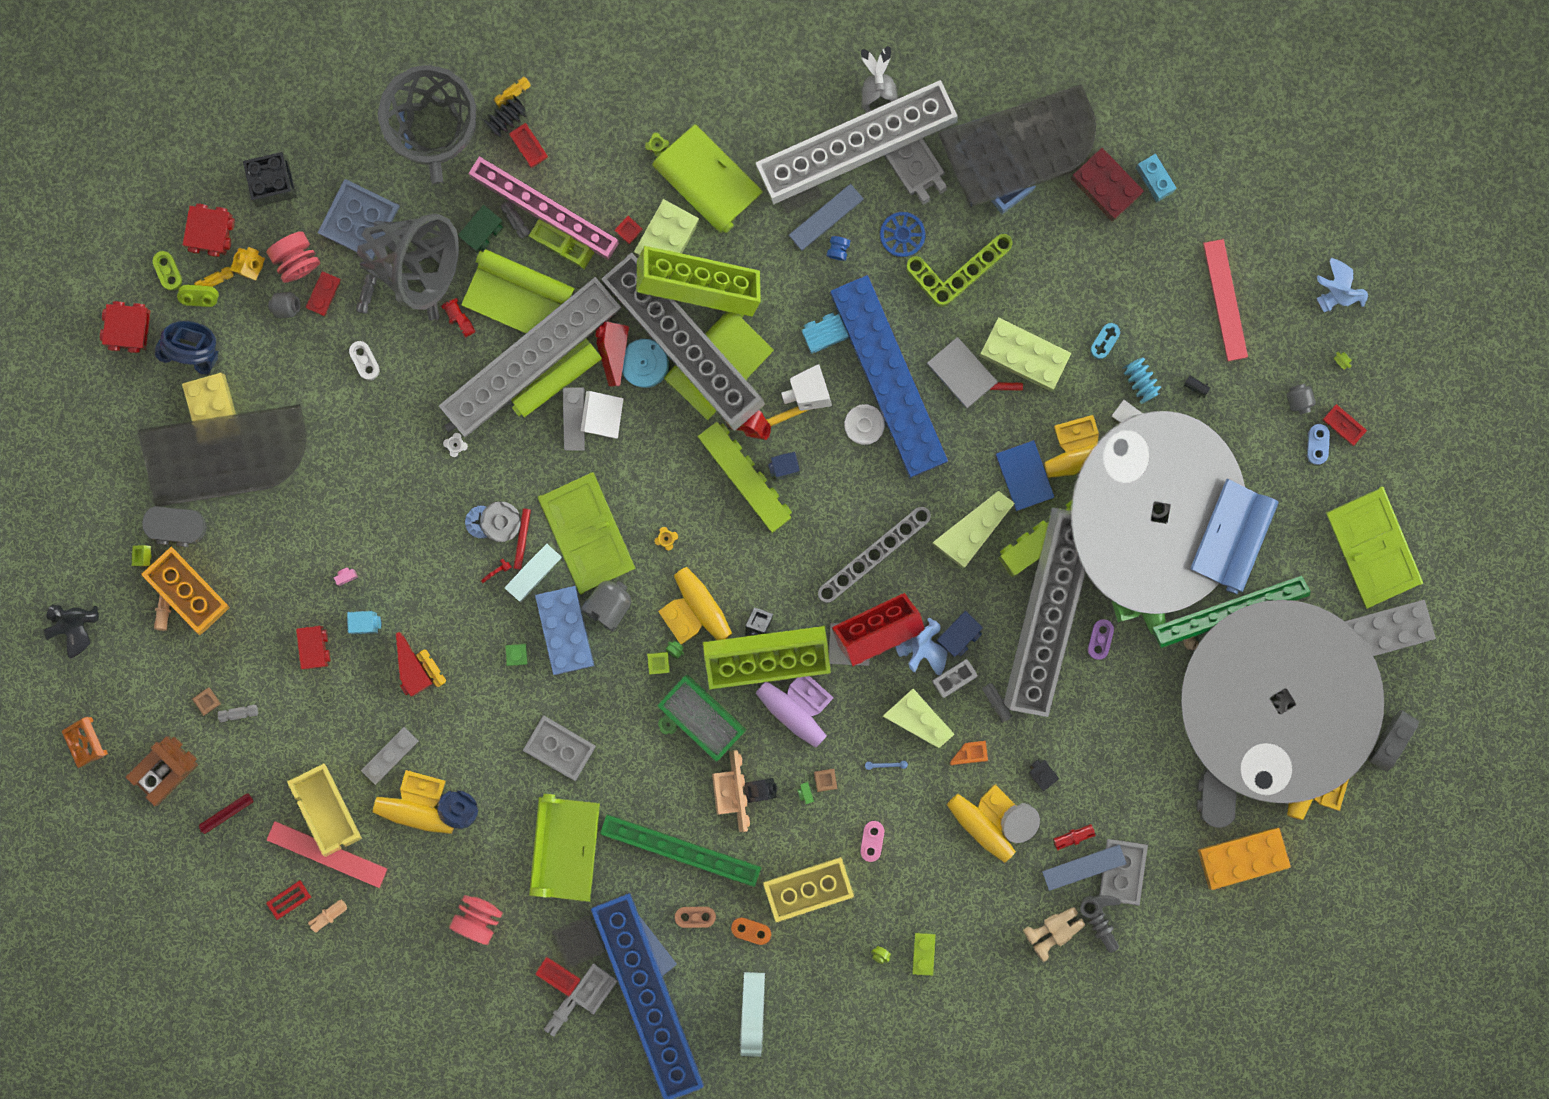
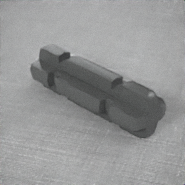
(514, 219)
(366, 293)

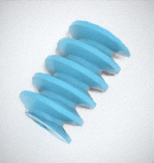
(1142, 380)

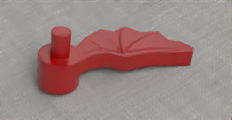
(505, 566)

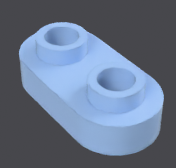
(1318, 444)

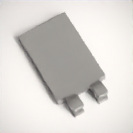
(917, 169)

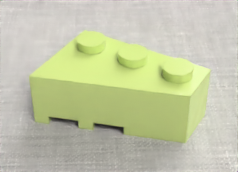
(918, 718)

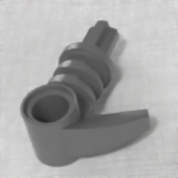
(1099, 923)

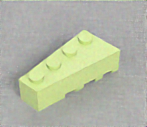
(970, 533)

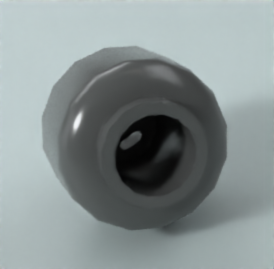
(284, 305)
(1301, 398)

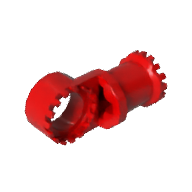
(455, 315)

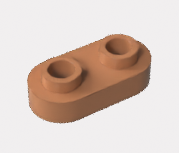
(695, 917)

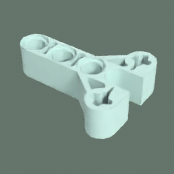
(752, 1014)

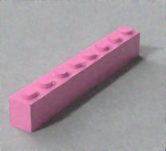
(543, 208)

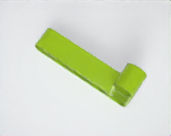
(962, 274)

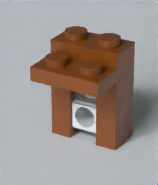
(175, 757)

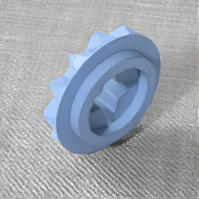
(473, 516)

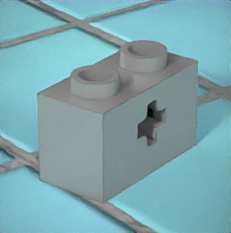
(954, 678)

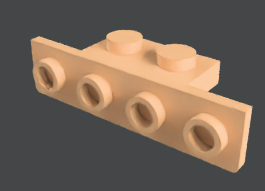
(729, 791)

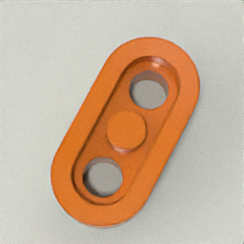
(751, 930)

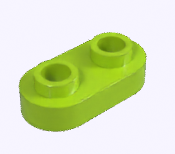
(167, 271)
(195, 295)

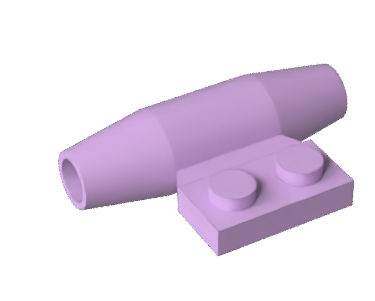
(797, 707)

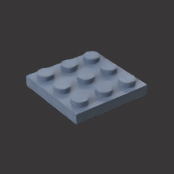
(352, 213)

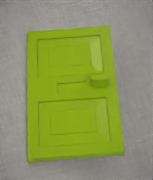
(586, 533)
(1374, 547)

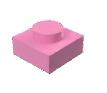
(345, 575)

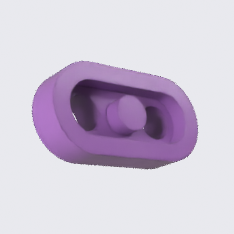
(1100, 639)

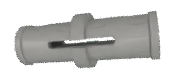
(560, 1016)

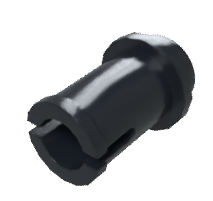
(1197, 386)

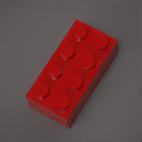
(878, 629)

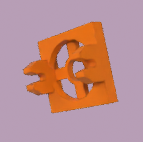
(72, 737)

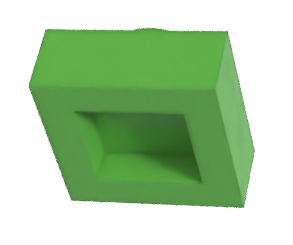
(516, 655)
(805, 793)

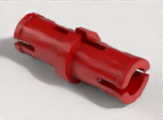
(1074, 837)

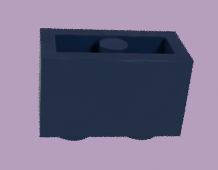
(784, 466)
(960, 634)

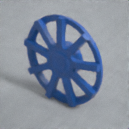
(902, 234)

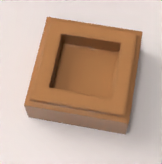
(206, 701)
(825, 780)

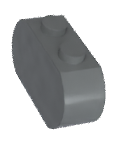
(174, 526)
(1393, 741)
(1216, 801)

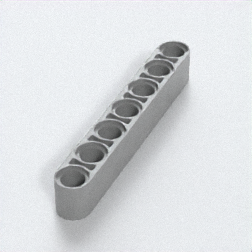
(881, 548)

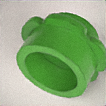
(675, 649)
(664, 728)

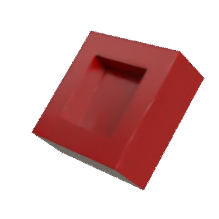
(628, 230)

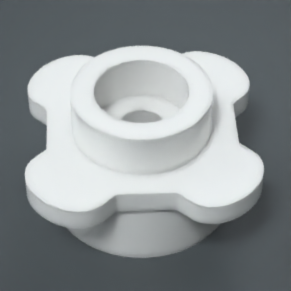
(449, 443)

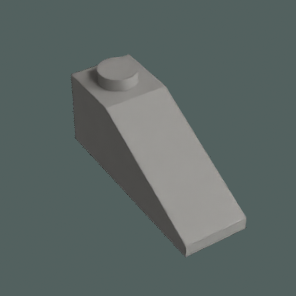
(572, 413)

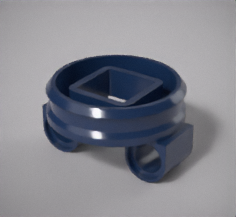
(202, 356)

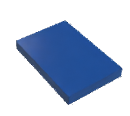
(1024, 475)

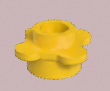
(672, 536)

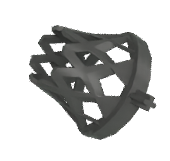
(446, 152)
(397, 240)

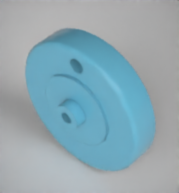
(645, 363)

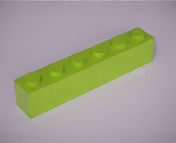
(744, 477)

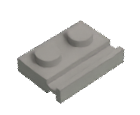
(593, 988)

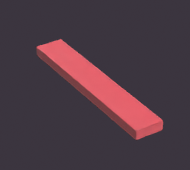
(1225, 300)
(340, 860)

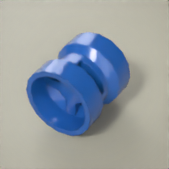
(838, 248)

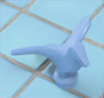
(1340, 288)
(924, 647)

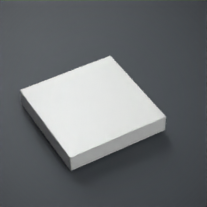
(601, 414)

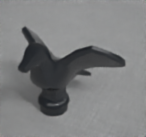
(71, 624)

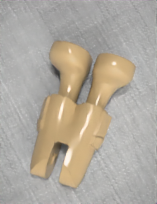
(1059, 929)

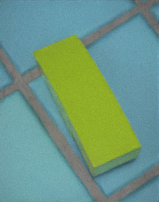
(562, 244)

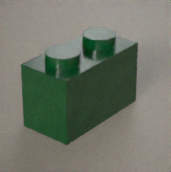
(481, 229)

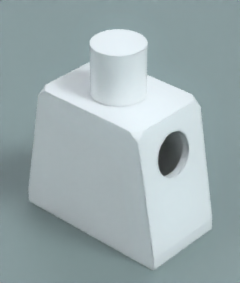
(808, 390)

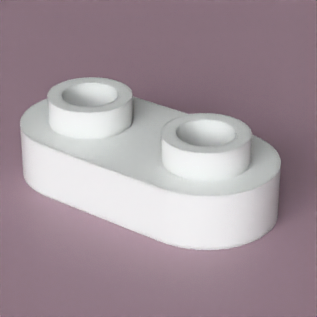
(364, 361)

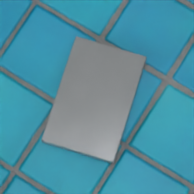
(962, 372)
(559, 748)
(1126, 880)

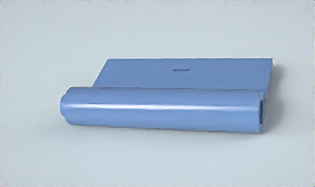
(1234, 536)

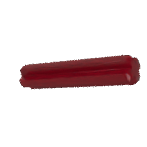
(226, 813)

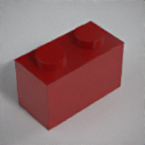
(312, 647)

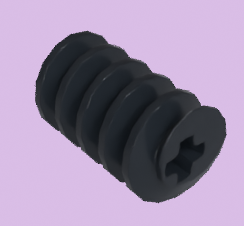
(505, 117)

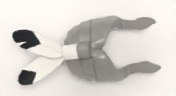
(878, 83)

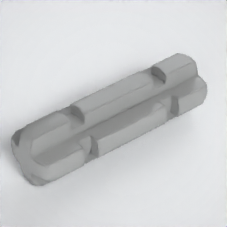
(237, 713)

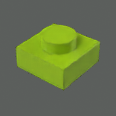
(141, 555)
(658, 663)

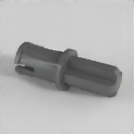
(997, 702)

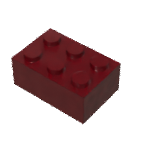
(1107, 184)

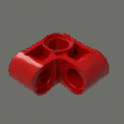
(756, 427)

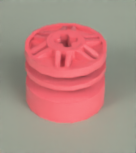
(292, 255)
(476, 919)

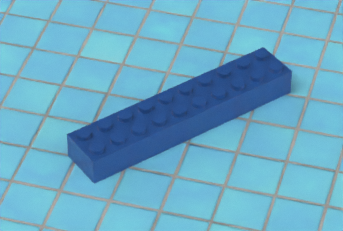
(888, 376)
(647, 997)

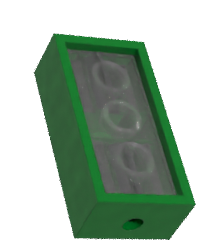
(701, 717)

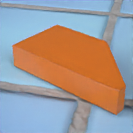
(971, 753)

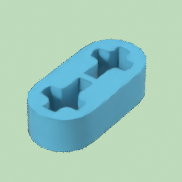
(1101, 338)

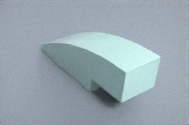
(533, 572)

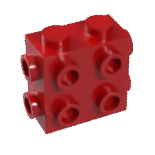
(208, 230)
(125, 327)

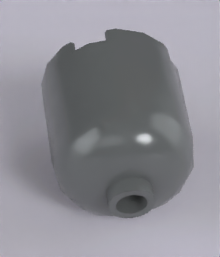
(608, 604)

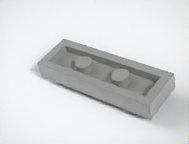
(390, 755)

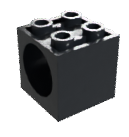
(269, 179)

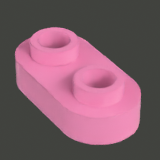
(872, 841)

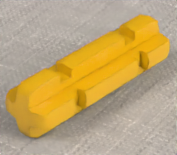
(514, 89)
(216, 278)
(431, 668)

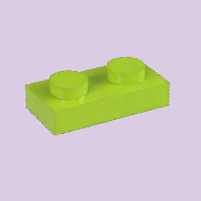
(924, 954)

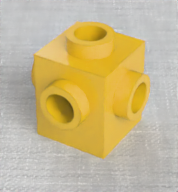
(247, 263)

